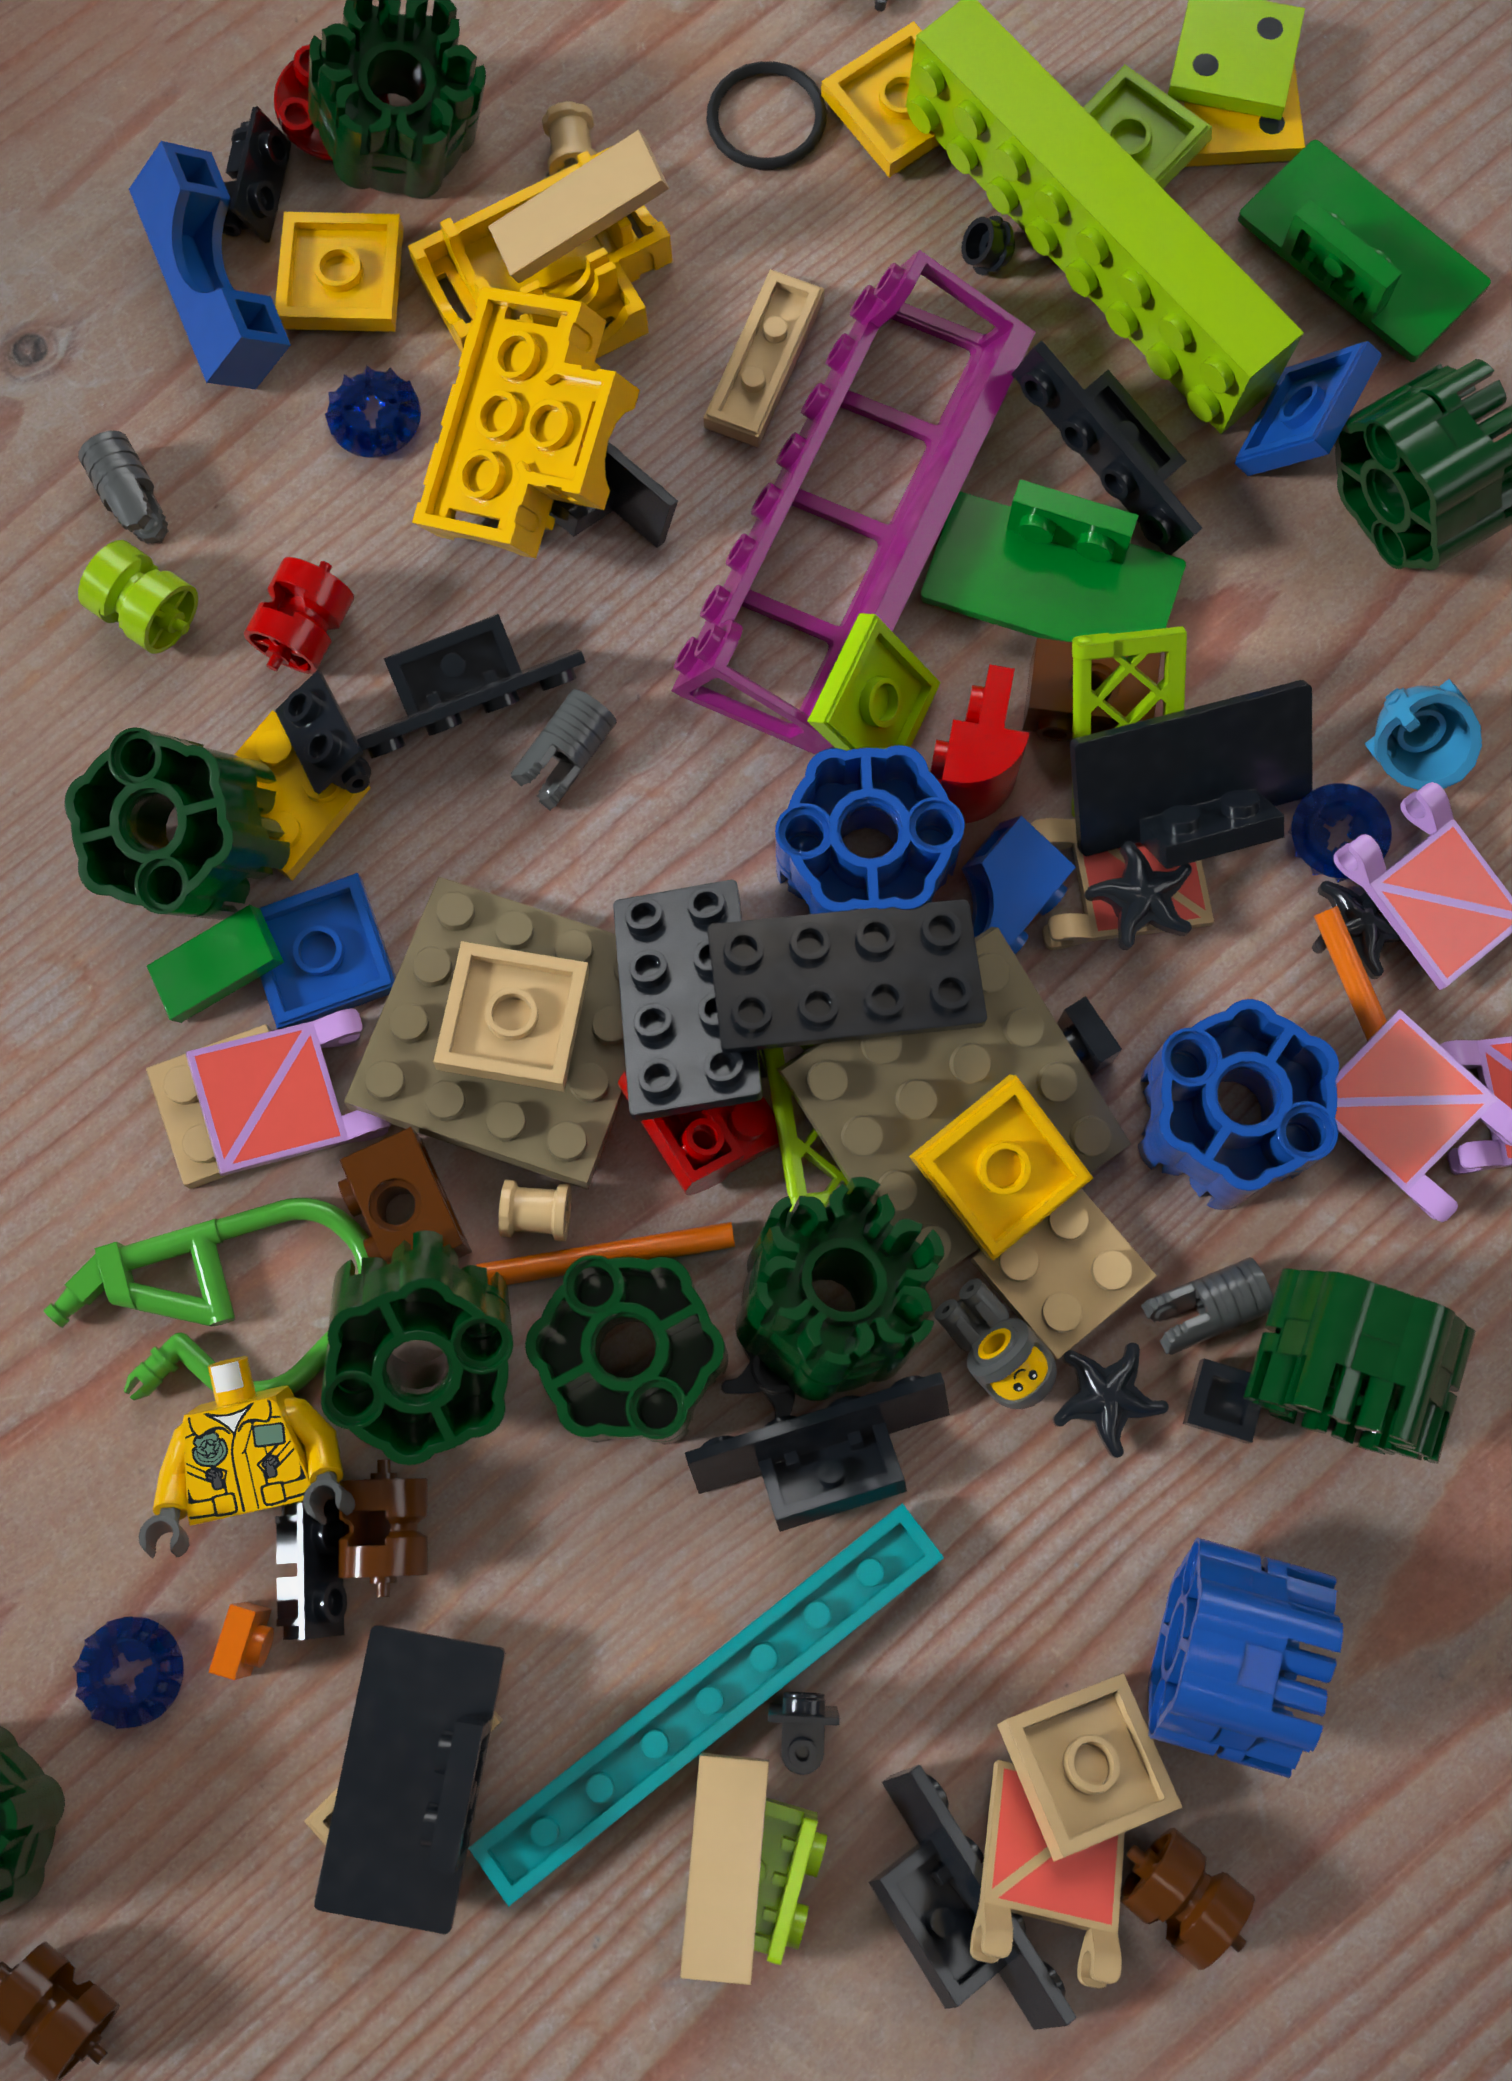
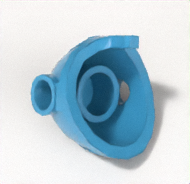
(1426, 736)

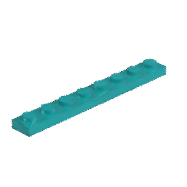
(704, 1704)

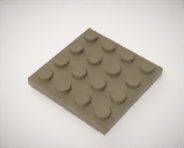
(894, 1093)
(508, 1121)

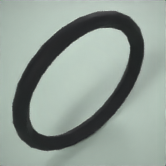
(766, 163)

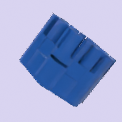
(873, 791)
(1277, 1063)
(1234, 1657)

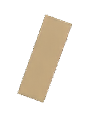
(578, 207)
(764, 358)
(724, 1869)

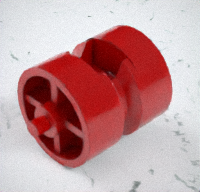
(297, 619)

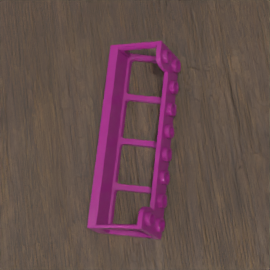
(916, 522)

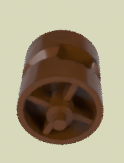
(384, 1529)
(1199, 1909)
(53, 2019)

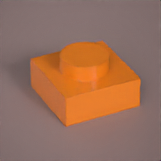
(243, 1641)

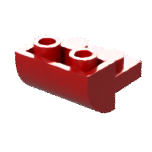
(981, 755)
(711, 1142)

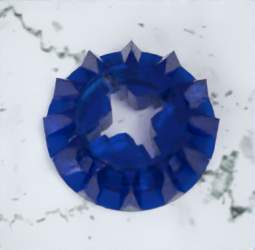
(395, 421)
(1329, 806)
(155, 1686)

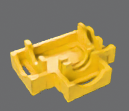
(593, 273)
(523, 423)

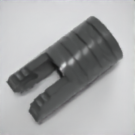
(123, 485)
(569, 738)
(1222, 1301)

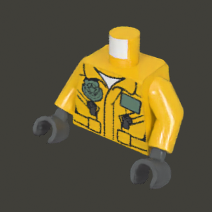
(243, 1458)

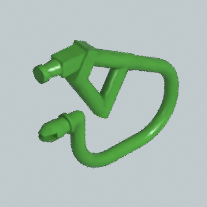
(112, 1272)

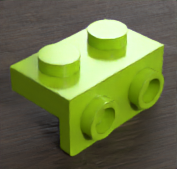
(788, 1852)

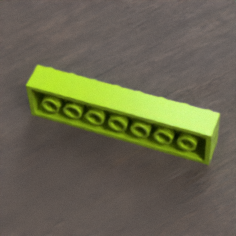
(1098, 215)

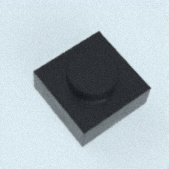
(1088, 1036)
(1219, 1404)

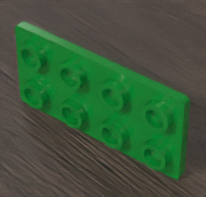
(1364, 250)
(1050, 566)

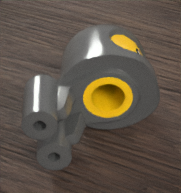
(1002, 1351)

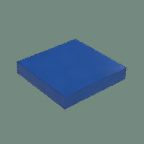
(1307, 409)
(328, 953)

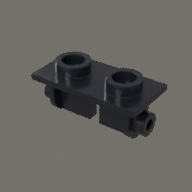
(259, 166)
(323, 737)
(315, 1599)
(803, 1729)

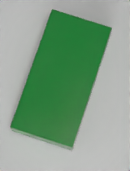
(215, 964)

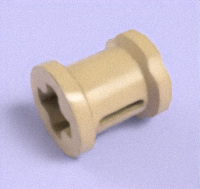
(569, 133)
(535, 1210)

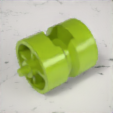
(130, 590)

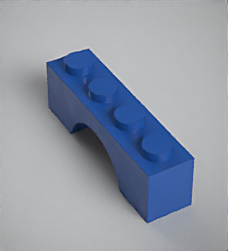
(184, 214)
(1015, 879)

